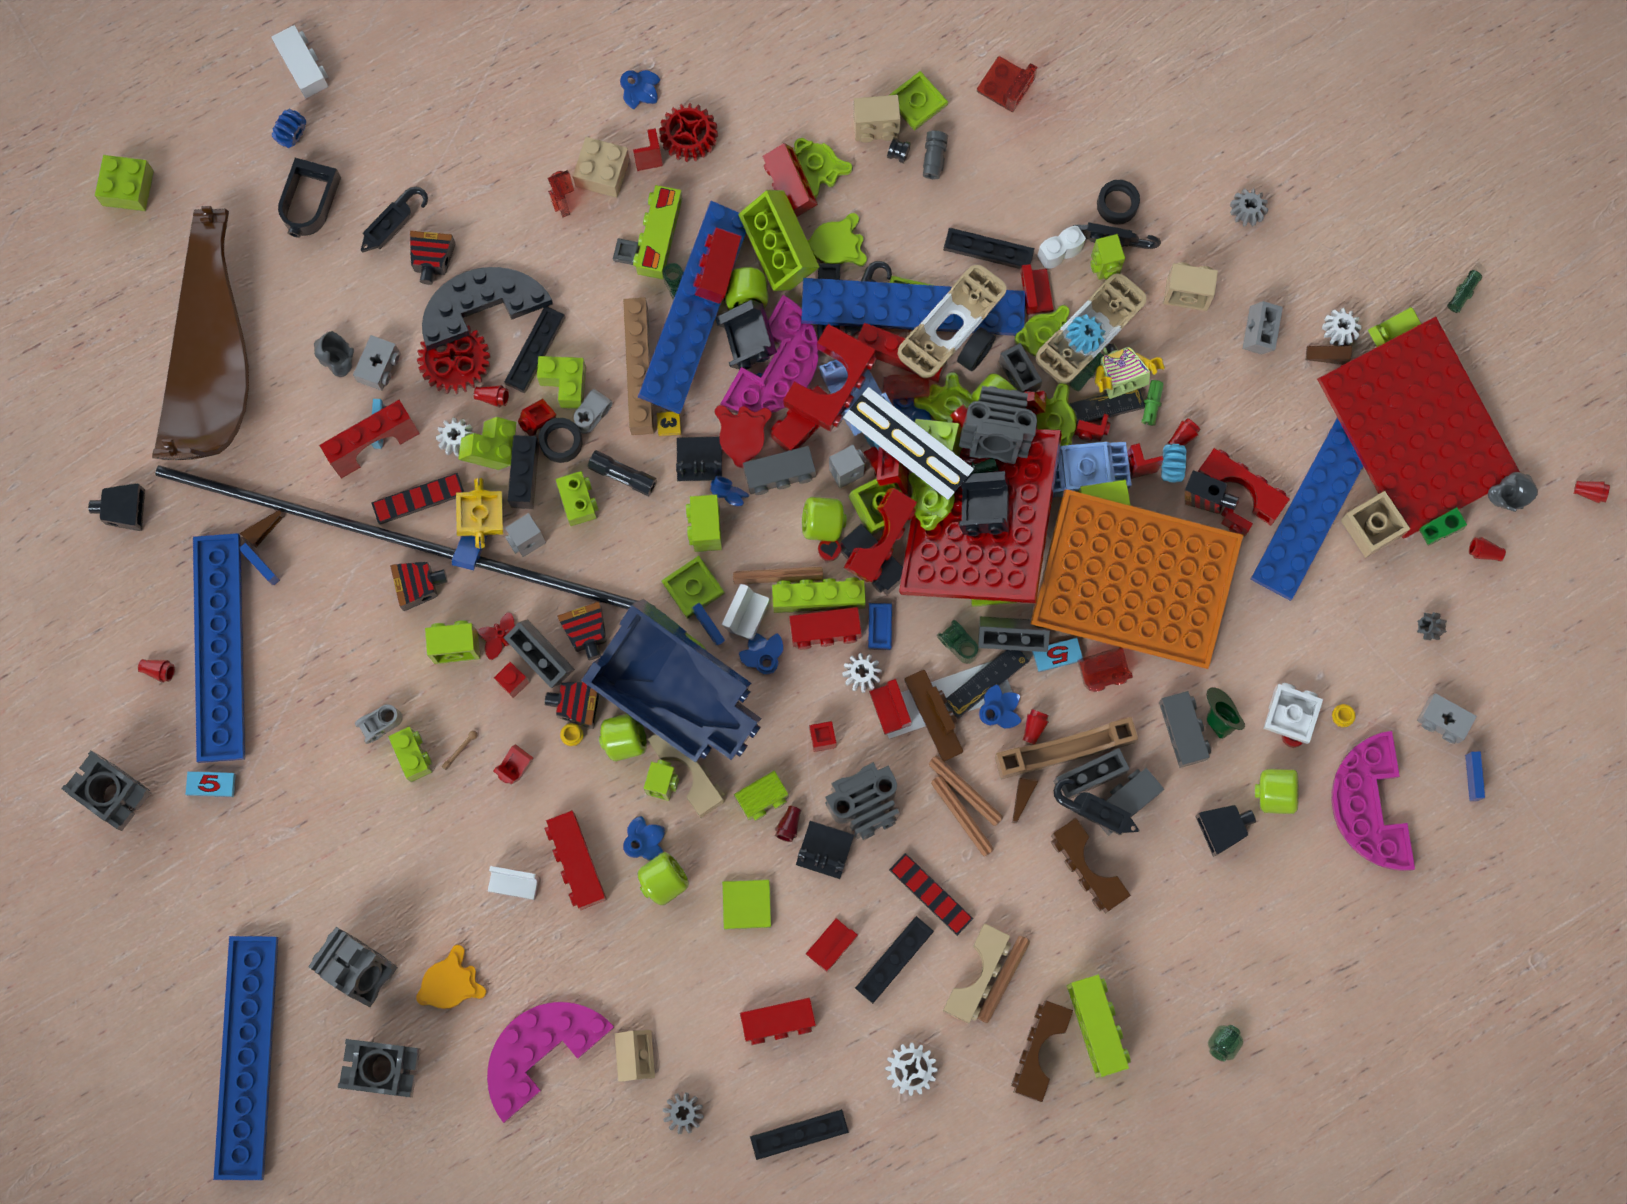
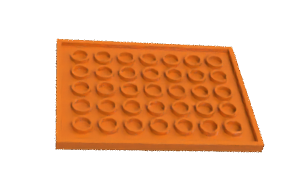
(1136, 579)

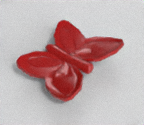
(495, 636)

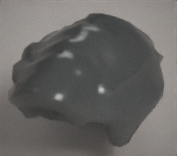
(334, 353)
(1513, 492)

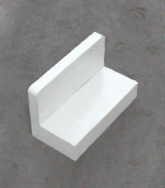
(745, 612)
(513, 883)

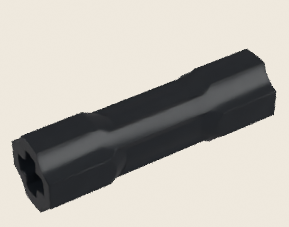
(620, 472)

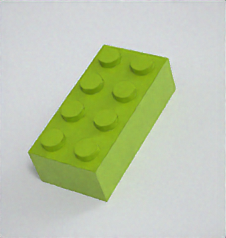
(778, 240)
(1097, 1026)

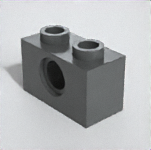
(1020, 369)

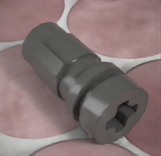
(934, 157)

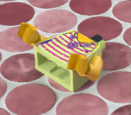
(1124, 370)

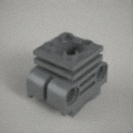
(999, 425)
(91, 788)
(866, 802)
(352, 967)
(361, 1076)

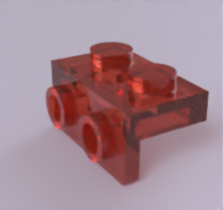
(560, 185)
(906, 386)
(1104, 669)

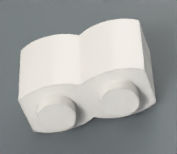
(1061, 247)

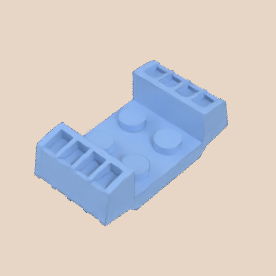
(835, 377)
(1091, 465)

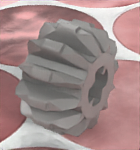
(1243, 201)
(676, 1109)

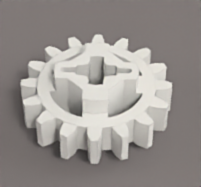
(900, 1064)

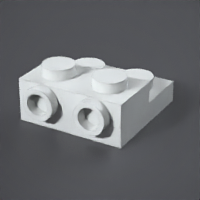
(1293, 712)

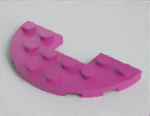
(794, 361)
(1358, 804)
(530, 1040)

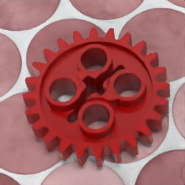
(454, 377)

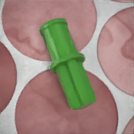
(1152, 402)

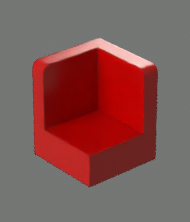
(822, 736)

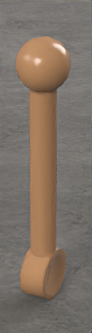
(472, 735)

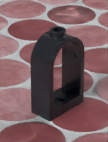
(315, 171)

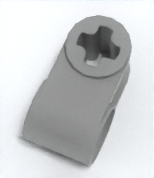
(594, 408)
(377, 723)

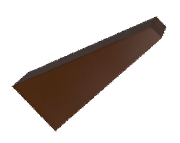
(1329, 354)
(260, 530)
(1024, 791)

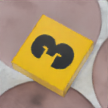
(668, 424)

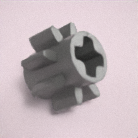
(1431, 626)

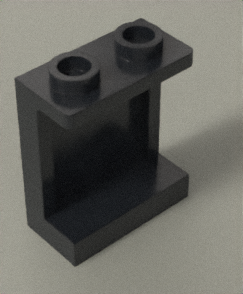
(748, 334)
(985, 504)

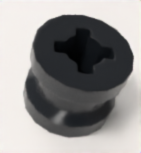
(898, 150)

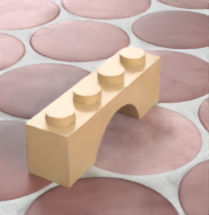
(703, 794)
(964, 1001)

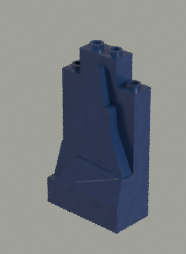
(674, 686)

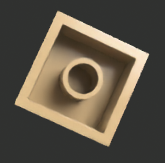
(876, 118)
(601, 167)
(1190, 286)
(1375, 524)

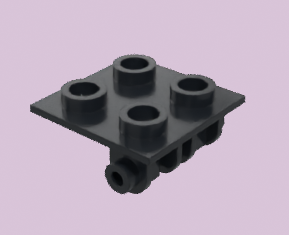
(698, 458)
(824, 849)

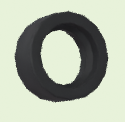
(1122, 186)
(976, 349)
(563, 456)

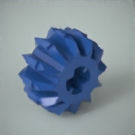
(289, 128)

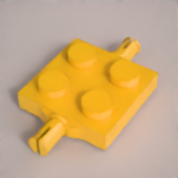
(479, 513)

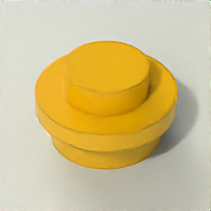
(1343, 715)
(571, 734)

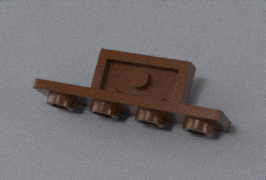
(935, 714)

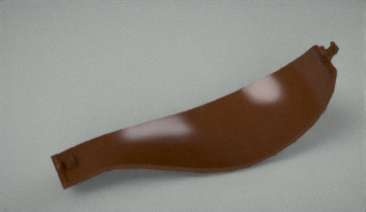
(208, 354)

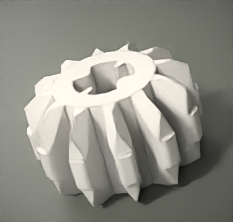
(1340, 334)
(448, 433)
(868, 667)

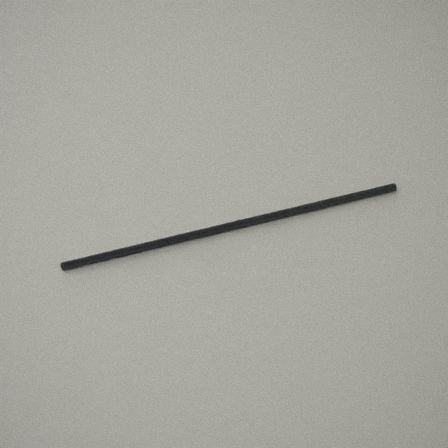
(390, 536)

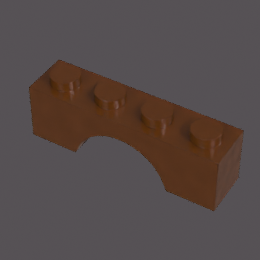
(1106, 891)
(1031, 1080)

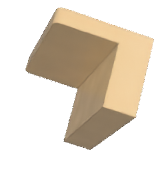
(634, 1055)

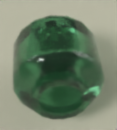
(1225, 1042)

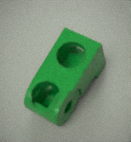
(1443, 526)

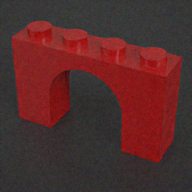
(827, 409)
(388, 422)

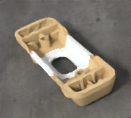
(969, 298)
(1112, 306)

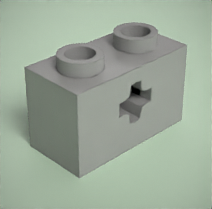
(1262, 327)
(375, 352)
(847, 466)
(524, 536)
(1458, 719)

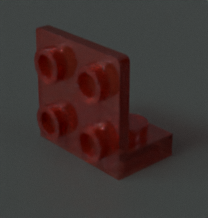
(1007, 83)

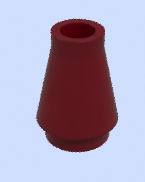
(788, 825)

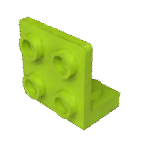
(1394, 326)

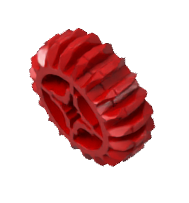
(675, 142)

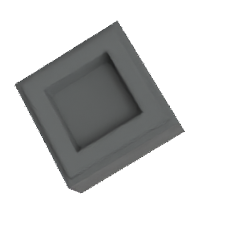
(625, 251)

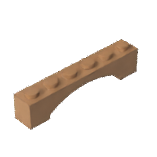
(637, 364)
(1066, 749)

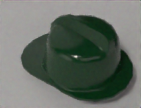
(1223, 714)

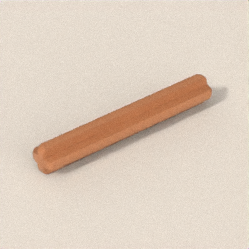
(776, 575)
(965, 790)
(962, 816)
(1003, 979)

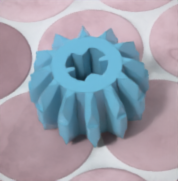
(1085, 334)
(1174, 463)

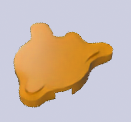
(449, 983)

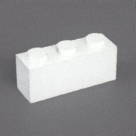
(300, 61)

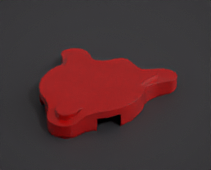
(742, 433)

